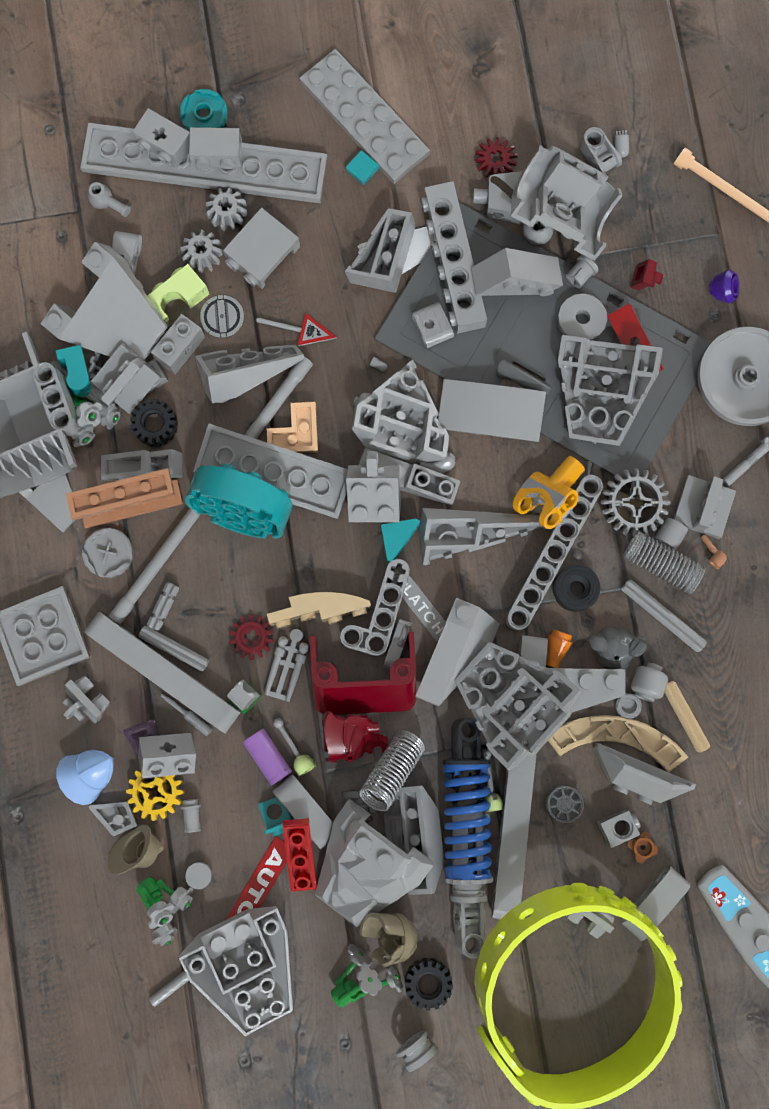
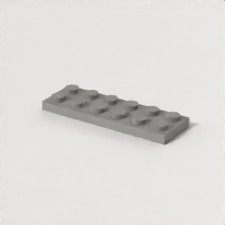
(364, 116)
(306, 479)

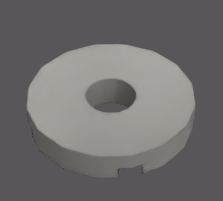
(591, 308)

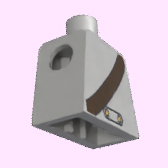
(498, 196)

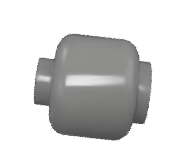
(649, 682)

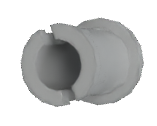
(191, 815)

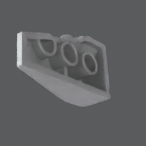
(461, 640)

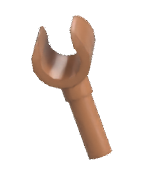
(718, 557)

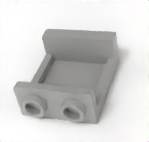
(260, 248)

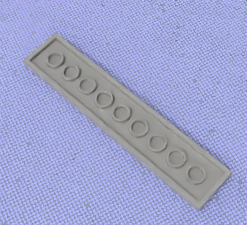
(262, 171)

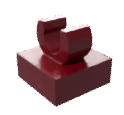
(646, 275)

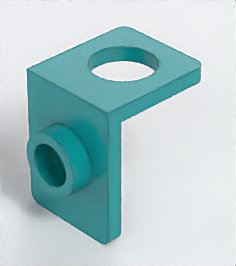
(273, 825)

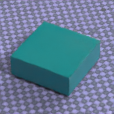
(362, 168)

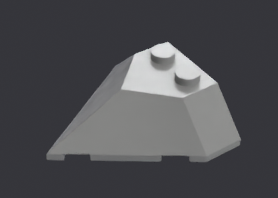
(401, 420)

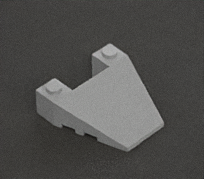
(112, 311)

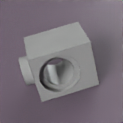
(608, 823)

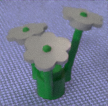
(349, 992)

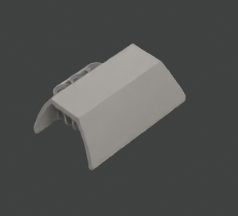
(33, 425)

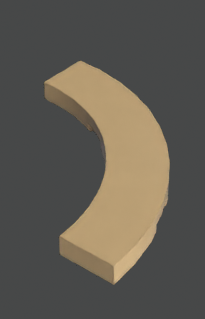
(618, 730)

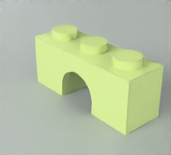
(183, 286)

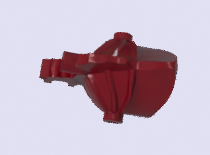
(350, 736)

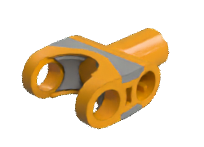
(552, 492)

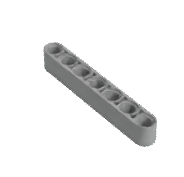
(551, 565)
(162, 672)

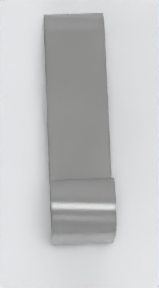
(381, 607)

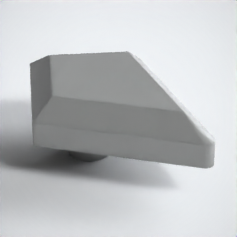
(115, 816)

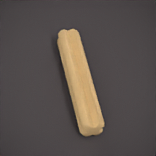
(686, 717)

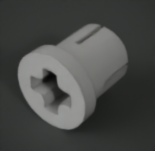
(582, 271)

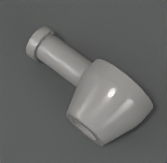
(106, 199)

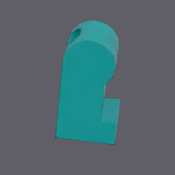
(78, 376)

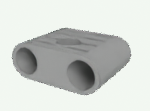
(432, 324)

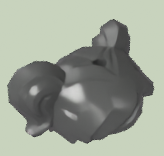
(616, 642)

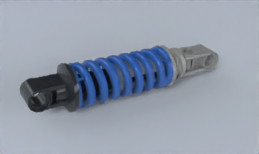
(469, 863)

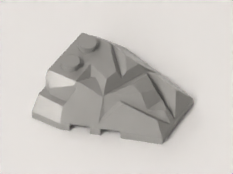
(605, 386)
(515, 702)
(364, 868)

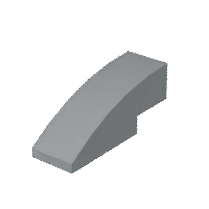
(135, 463)

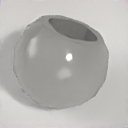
(538, 233)

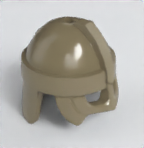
(395, 937)

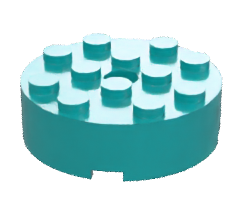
(239, 501)

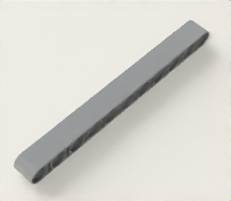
(516, 812)

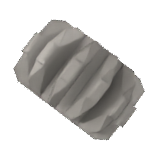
(220, 202)
(204, 259)

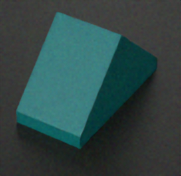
(396, 536)

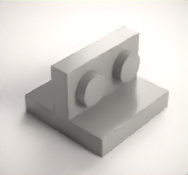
(125, 379)
(704, 505)

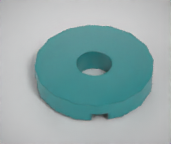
(203, 99)

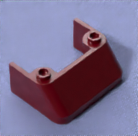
(364, 696)

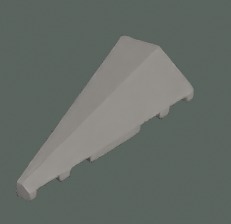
(454, 531)

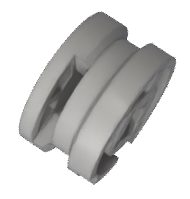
(417, 1051)

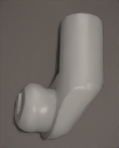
(440, 466)

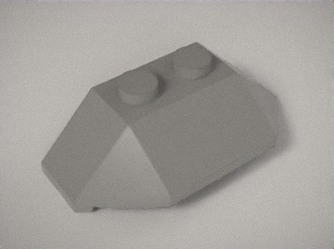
(639, 777)
(416, 823)

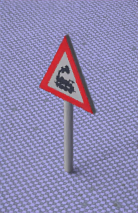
(310, 332)

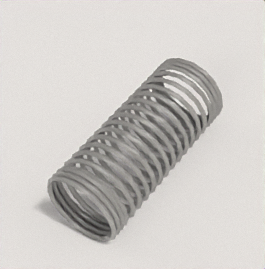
(687, 578)
(375, 789)

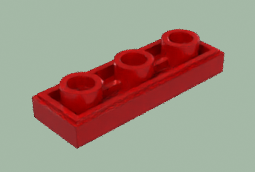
(629, 327)
(299, 854)

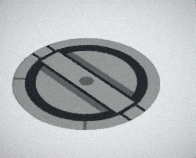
(222, 316)

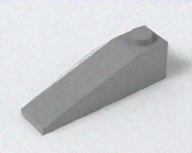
(231, 375)

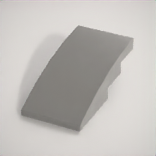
(491, 410)

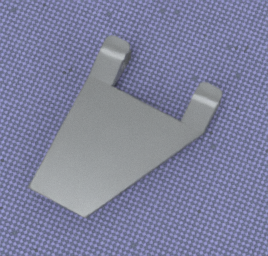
(52, 500)

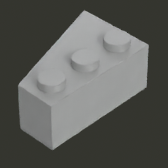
(385, 253)
(517, 274)
(595, 685)

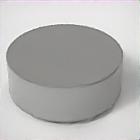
(628, 706)
(198, 875)

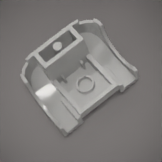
(565, 197)

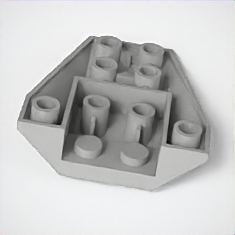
(243, 968)

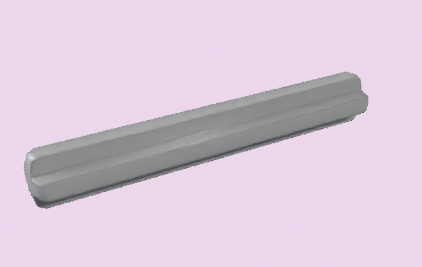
(663, 615)

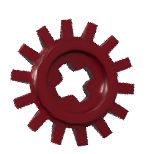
(486, 160)
(245, 628)

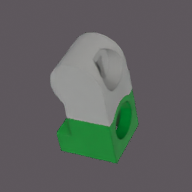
(243, 696)

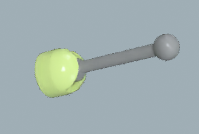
(302, 763)
(495, 800)

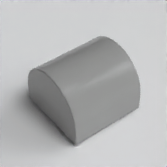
(671, 533)

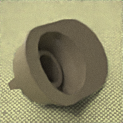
(134, 850)

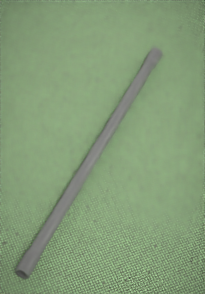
(127, 602)

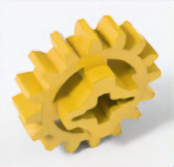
(150, 802)

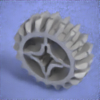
(635, 490)

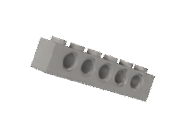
(445, 198)

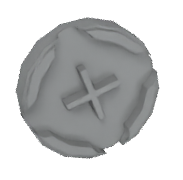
(107, 552)

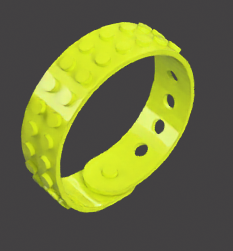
(626, 1065)

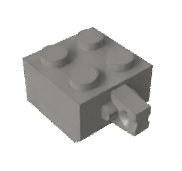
(373, 491)

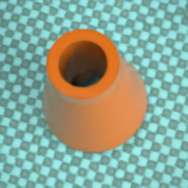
(558, 645)

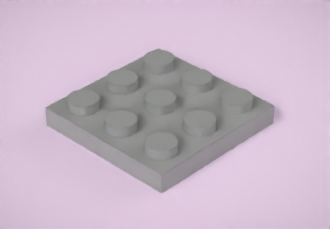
(41, 636)

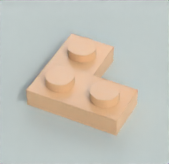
(303, 433)

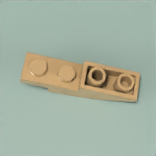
(329, 604)

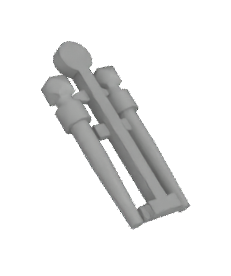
(296, 636)

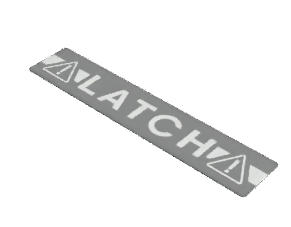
(421, 605)

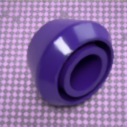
(725, 286)

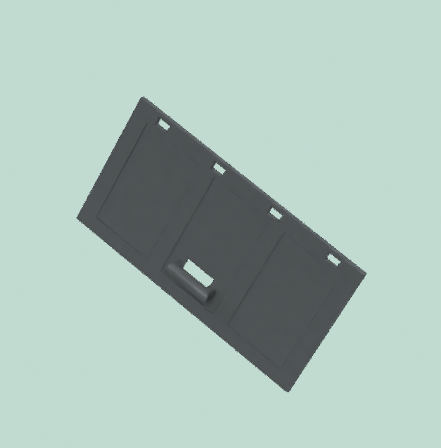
(528, 334)

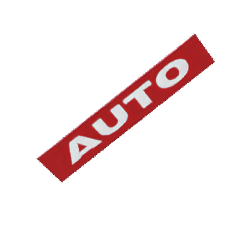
(262, 878)

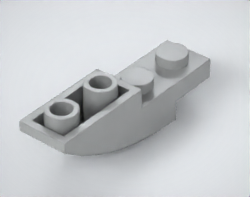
(420, 480)

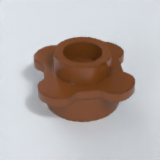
(650, 848)

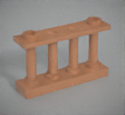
(124, 498)

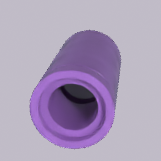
(267, 757)

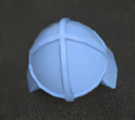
(84, 775)

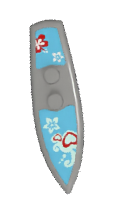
(740, 917)

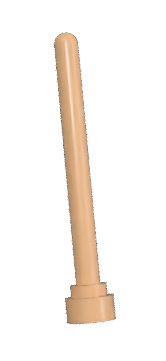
(686, 160)

